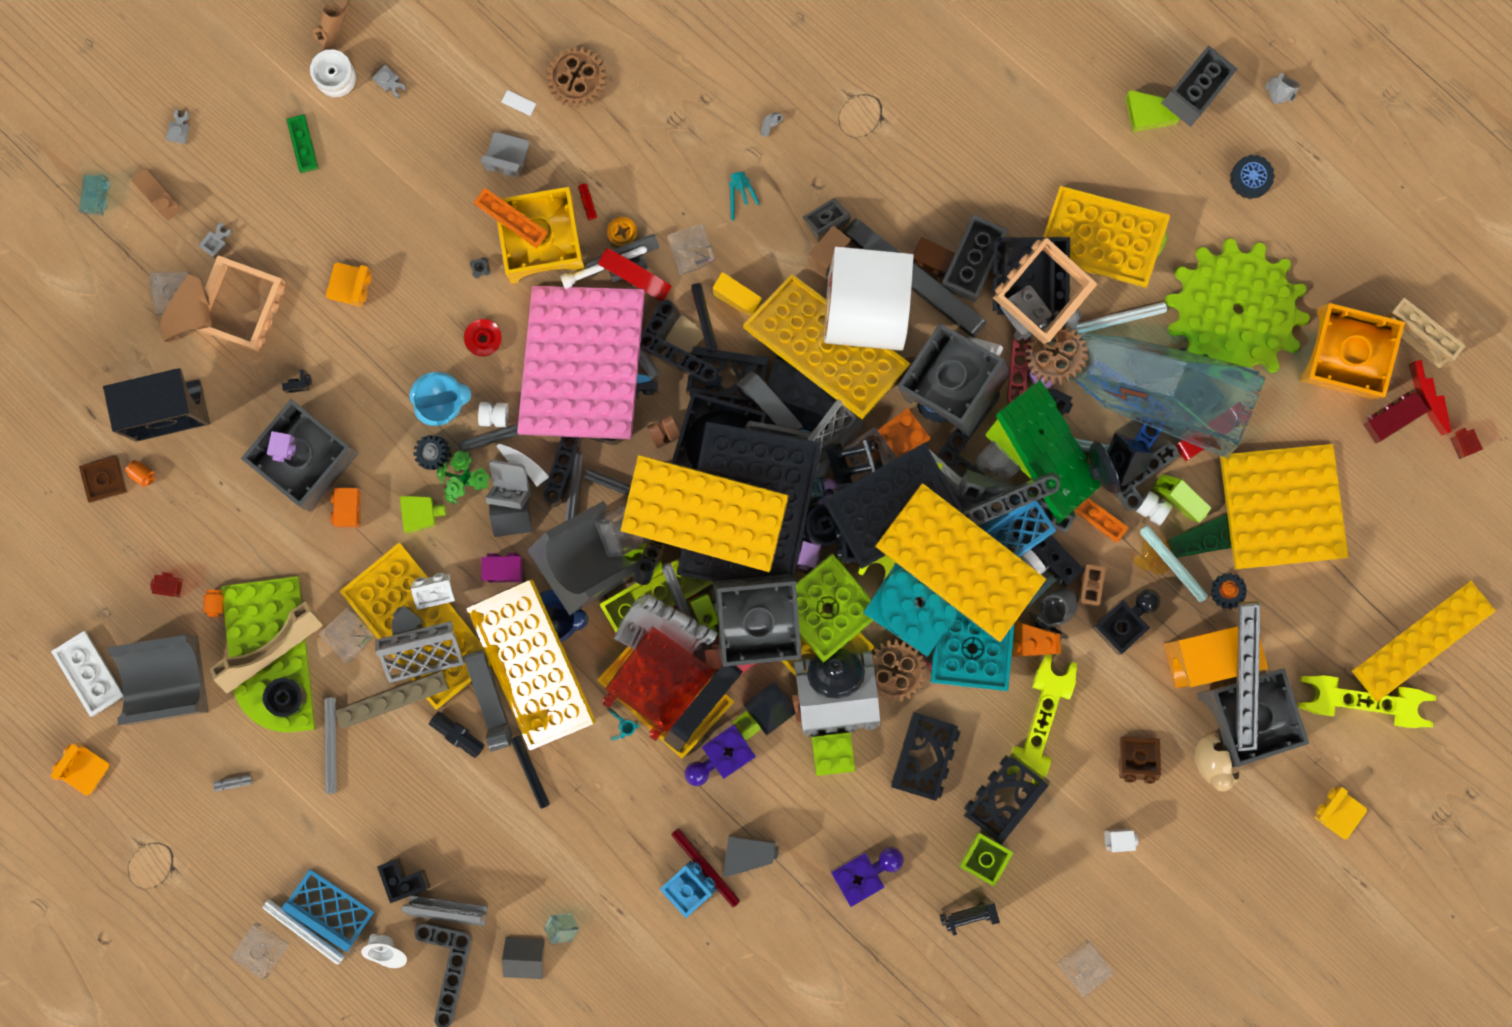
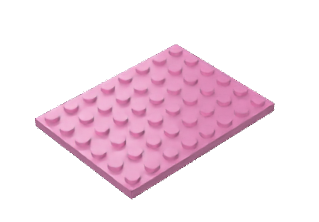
(581, 362)

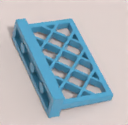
(1001, 523)
(318, 925)

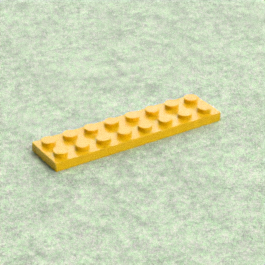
(1423, 641)

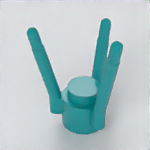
(739, 182)
(625, 726)

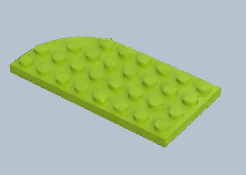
(252, 619)

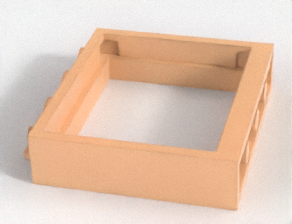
(1067, 264)
(271, 305)

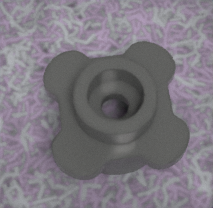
(475, 264)

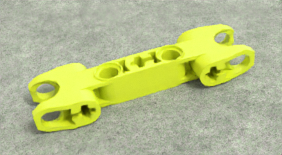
(1051, 688)
(1329, 695)

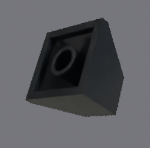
(1128, 457)
(770, 708)

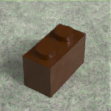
(932, 257)

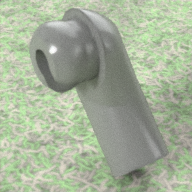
(770, 121)

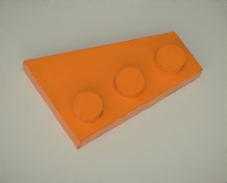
(1034, 641)

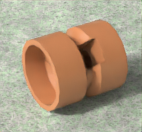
(664, 431)

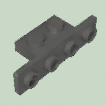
(648, 241)

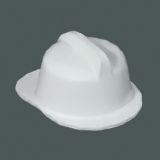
(382, 950)

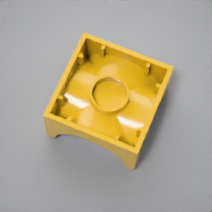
(559, 250)

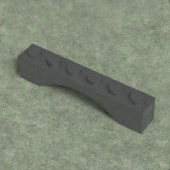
(981, 487)

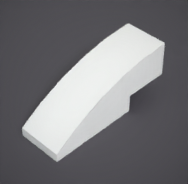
(535, 472)

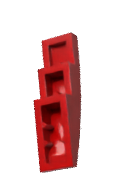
(1435, 404)

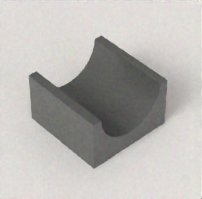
(954, 378)
(317, 459)
(577, 563)
(757, 619)
(160, 679)
(1278, 717)

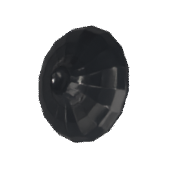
(1103, 468)
(837, 676)

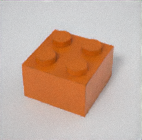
(903, 433)

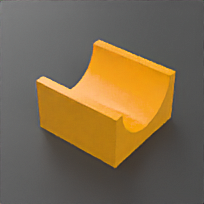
(1353, 351)
(1206, 658)

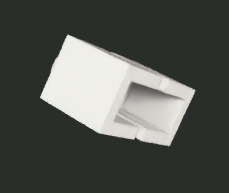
(1120, 840)

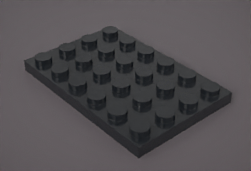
(873, 502)

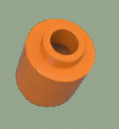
(140, 473)
(213, 603)

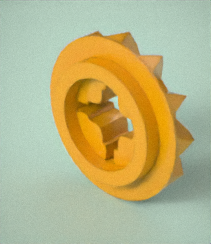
(613, 230)

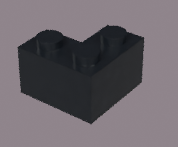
(398, 884)

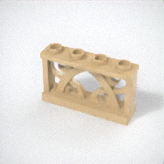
(1425, 334)

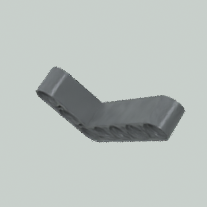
(499, 731)
(451, 968)

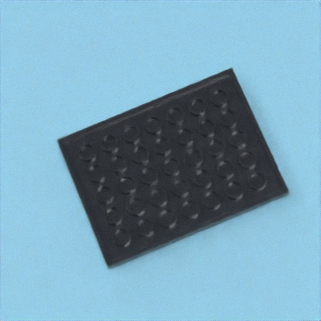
(764, 461)

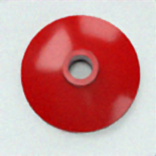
(481, 328)

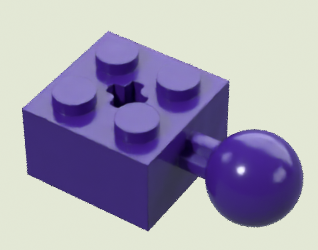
(698, 772)
(890, 860)

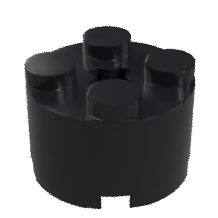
(285, 708)

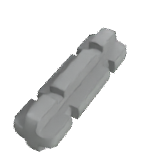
(232, 783)

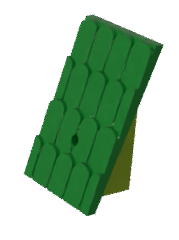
(1042, 443)

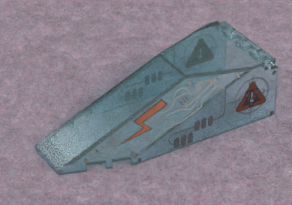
(1171, 389)

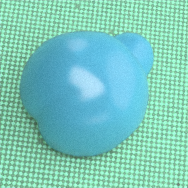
(438, 398)

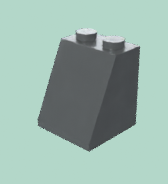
(747, 854)

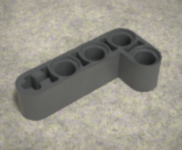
(767, 401)
(1130, 490)

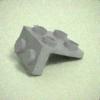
(506, 155)
(1033, 307)
(509, 483)

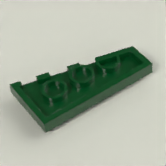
(1202, 539)

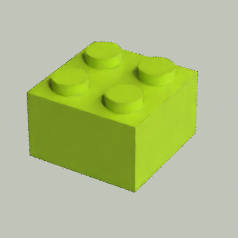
(833, 754)
(985, 859)

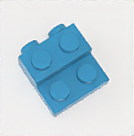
(688, 888)

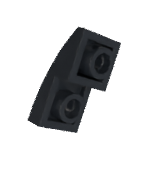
(647, 389)

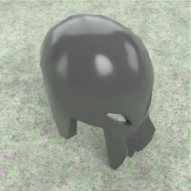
(1058, 607)

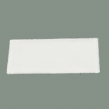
(518, 102)

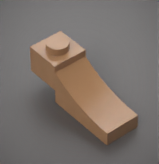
(156, 194)

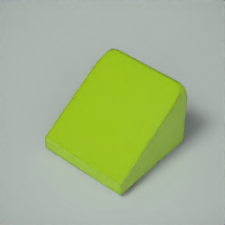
(746, 725)

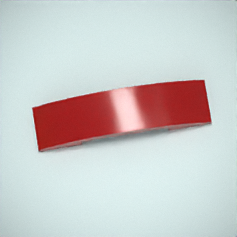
(634, 274)

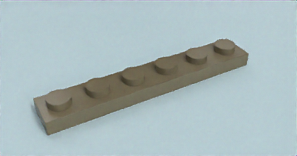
(392, 700)

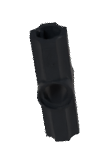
(456, 734)

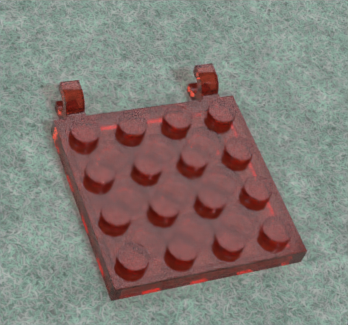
(659, 680)

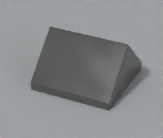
(825, 216)
(510, 520)
(523, 958)

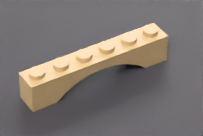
(235, 670)

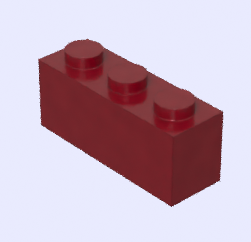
(1395, 416)

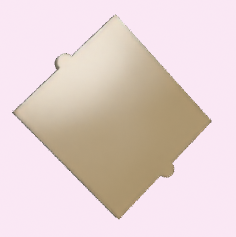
(685, 335)

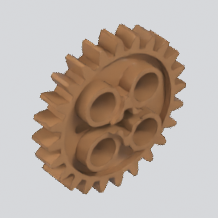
(561, 70)
(1049, 370)
(900, 654)

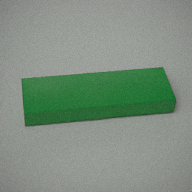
(302, 143)

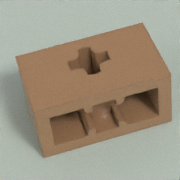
(1091, 585)

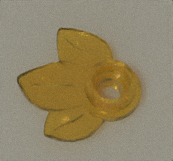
(1149, 558)

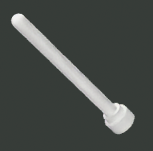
(569, 279)

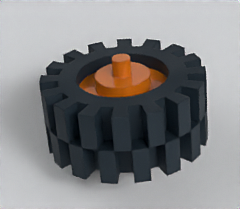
(1228, 591)

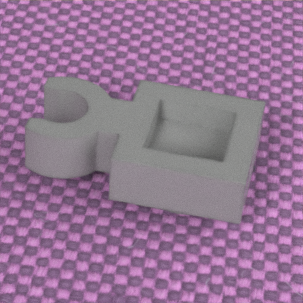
(388, 80)
(178, 130)
(213, 242)

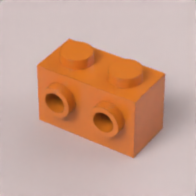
(346, 507)

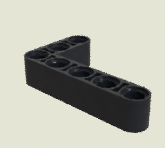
(674, 353)
(954, 451)
(565, 470)
(649, 561)
(702, 706)

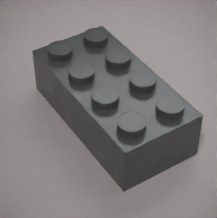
(1199, 86)
(973, 259)

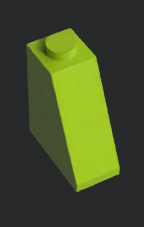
(1148, 112)
(1181, 497)

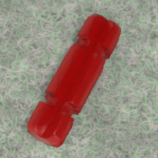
(587, 201)

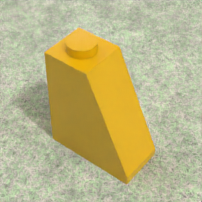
(736, 295)

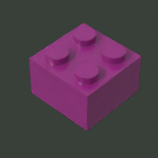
(503, 569)

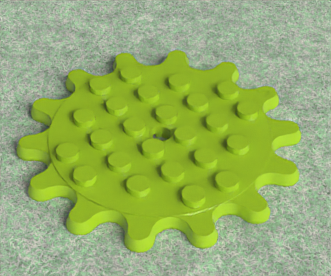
(1244, 280)

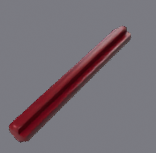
(707, 869)

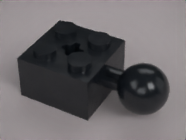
(1121, 613)

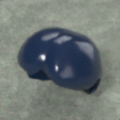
(564, 624)

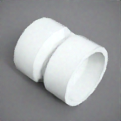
(493, 414)
(1154, 508)

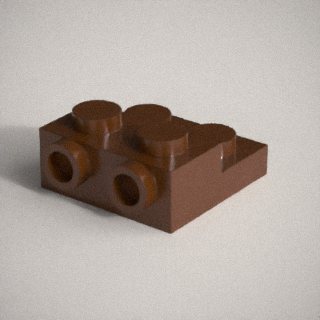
(1139, 759)

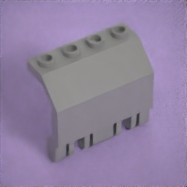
(673, 623)
(832, 714)

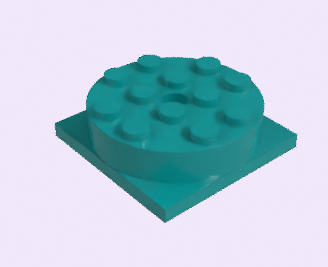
(895, 610)
(957, 667)

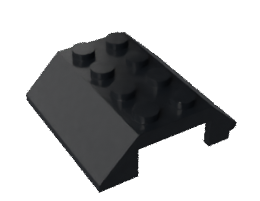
(1043, 274)
(800, 394)

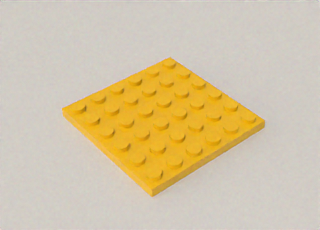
(1284, 506)

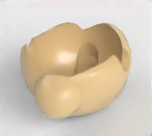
(1214, 763)

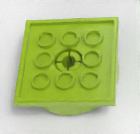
(836, 587)

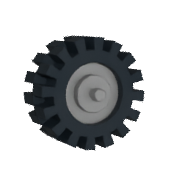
(432, 452)

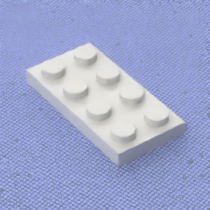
(88, 673)

